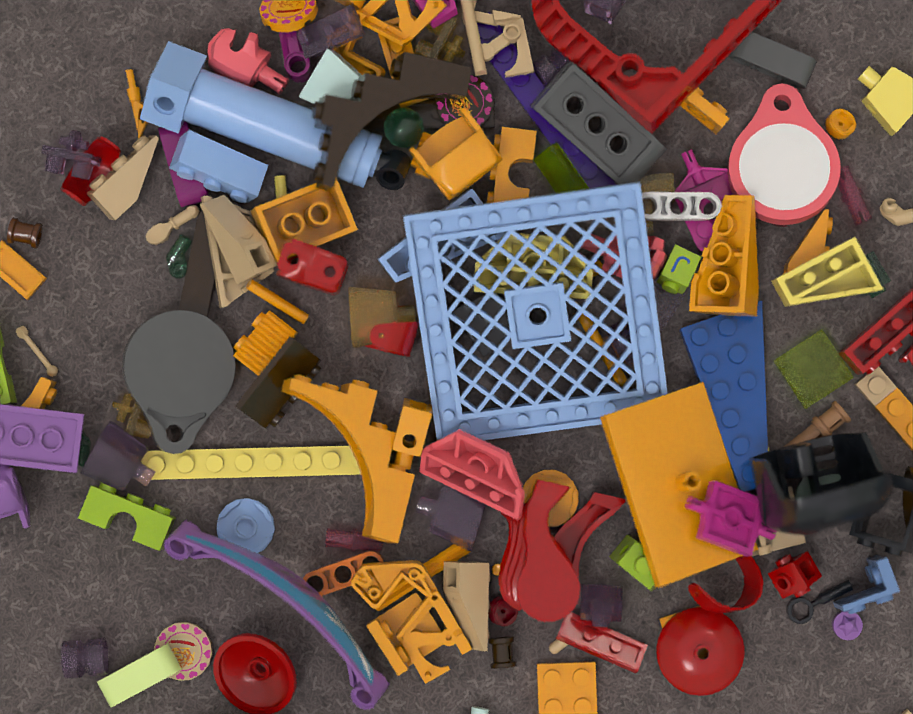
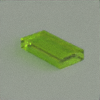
(559, 170)

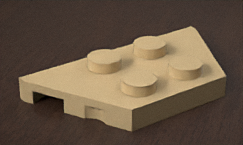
(225, 283)

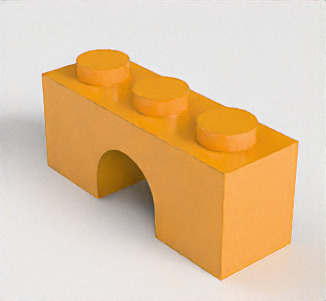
(514, 147)

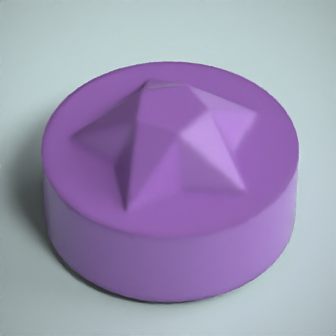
(847, 625)

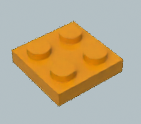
(709, 114)
(567, 688)

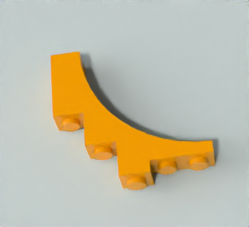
(350, 411)

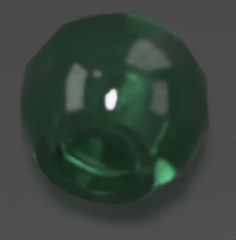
(403, 127)

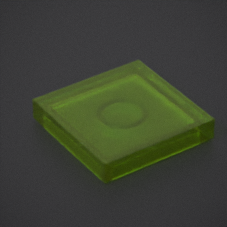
(813, 369)

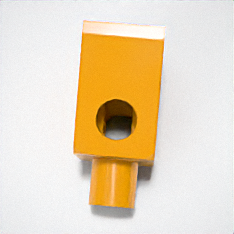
(414, 421)

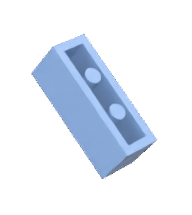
(218, 167)

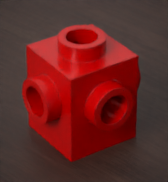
(794, 575)

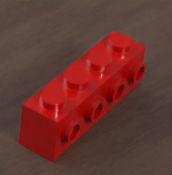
(880, 337)

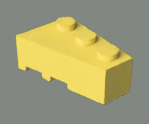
(829, 276)

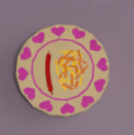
(190, 647)

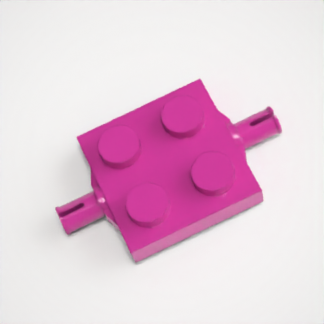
(729, 518)

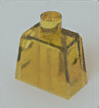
(371, 308)

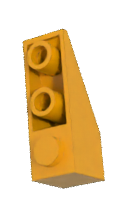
(812, 243)

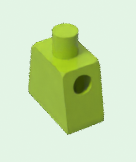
(633, 561)

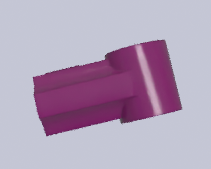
(293, 53)

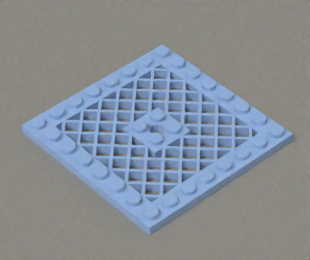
(617, 201)

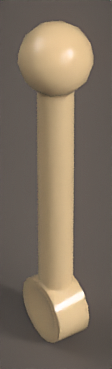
(22, 333)

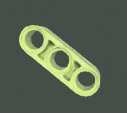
(139, 675)

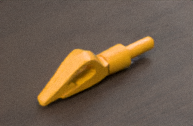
(135, 99)

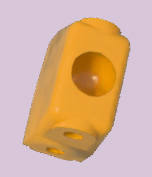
(457, 155)

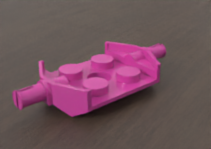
(702, 180)

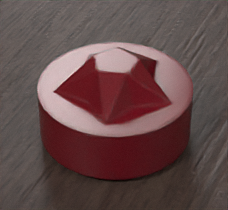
(501, 612)

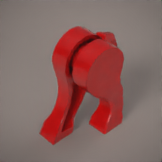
(543, 569)

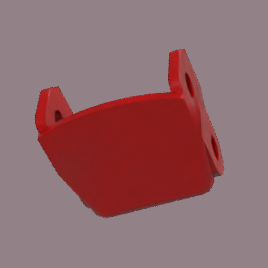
(315, 268)

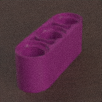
(187, 191)

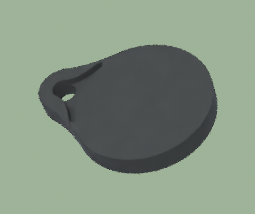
(178, 373)

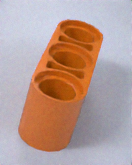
(328, 574)

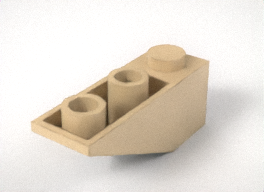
(123, 184)
(238, 240)
(468, 597)

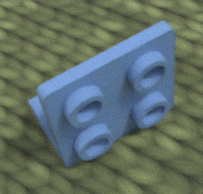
(881, 574)

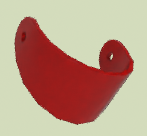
(78, 188)
(397, 337)
(750, 595)

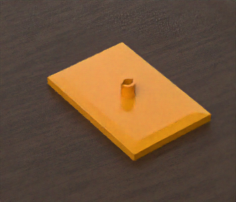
(663, 457)

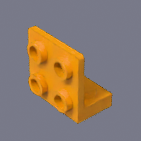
(386, 626)

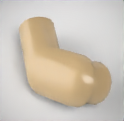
(895, 213)

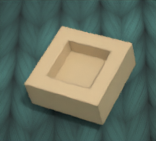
(875, 386)

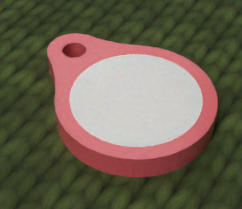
(784, 160)

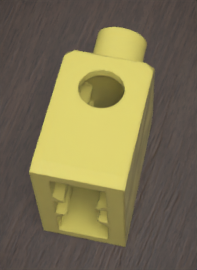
(889, 97)

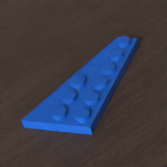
(731, 363)

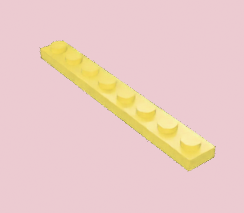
(252, 462)

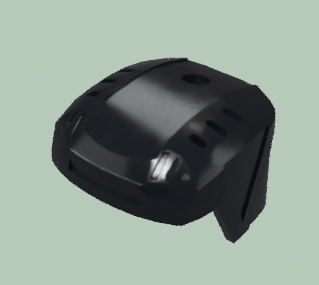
(855, 497)

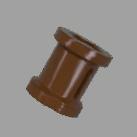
(24, 233)

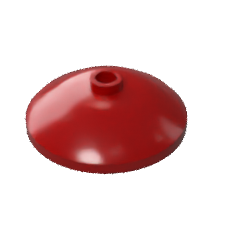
(683, 638)
(247, 682)

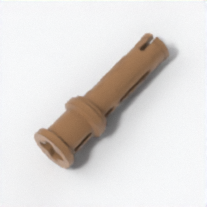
(824, 424)

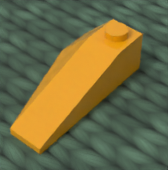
(729, 267)

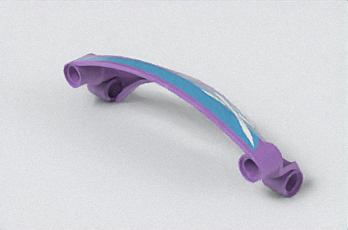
(191, 542)

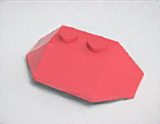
(475, 470)

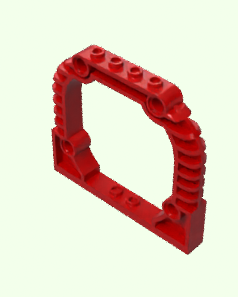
(651, 92)

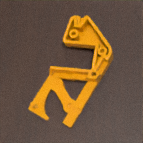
(408, 24)
(377, 581)

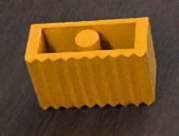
(263, 342)

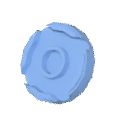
(251, 520)

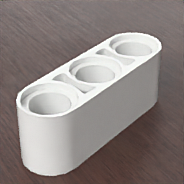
(691, 206)

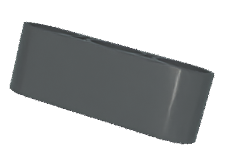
(774, 60)

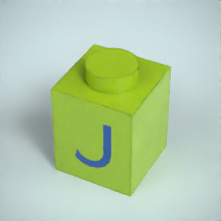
(678, 270)

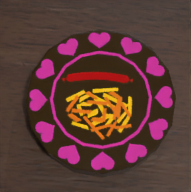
(477, 102)

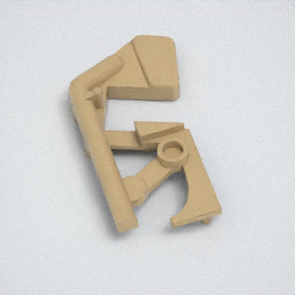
(512, 33)

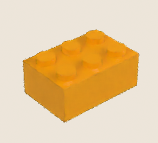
(304, 215)

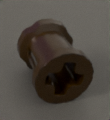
(502, 652)

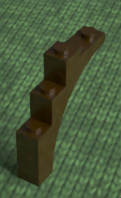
(344, 118)

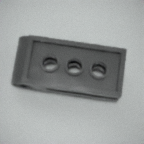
(638, 146)

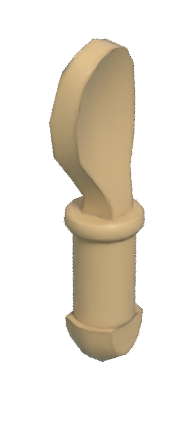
(161, 232)

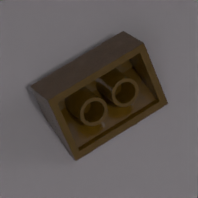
(264, 397)

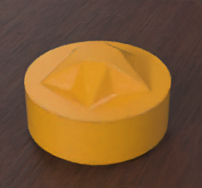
(840, 124)

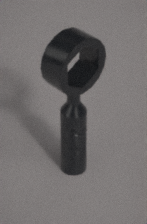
(822, 598)

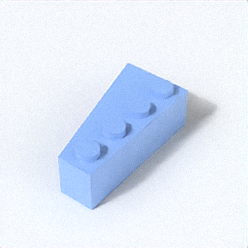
(397, 260)

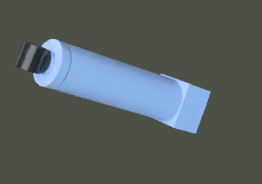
(188, 93)

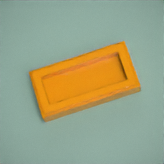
(19, 272)

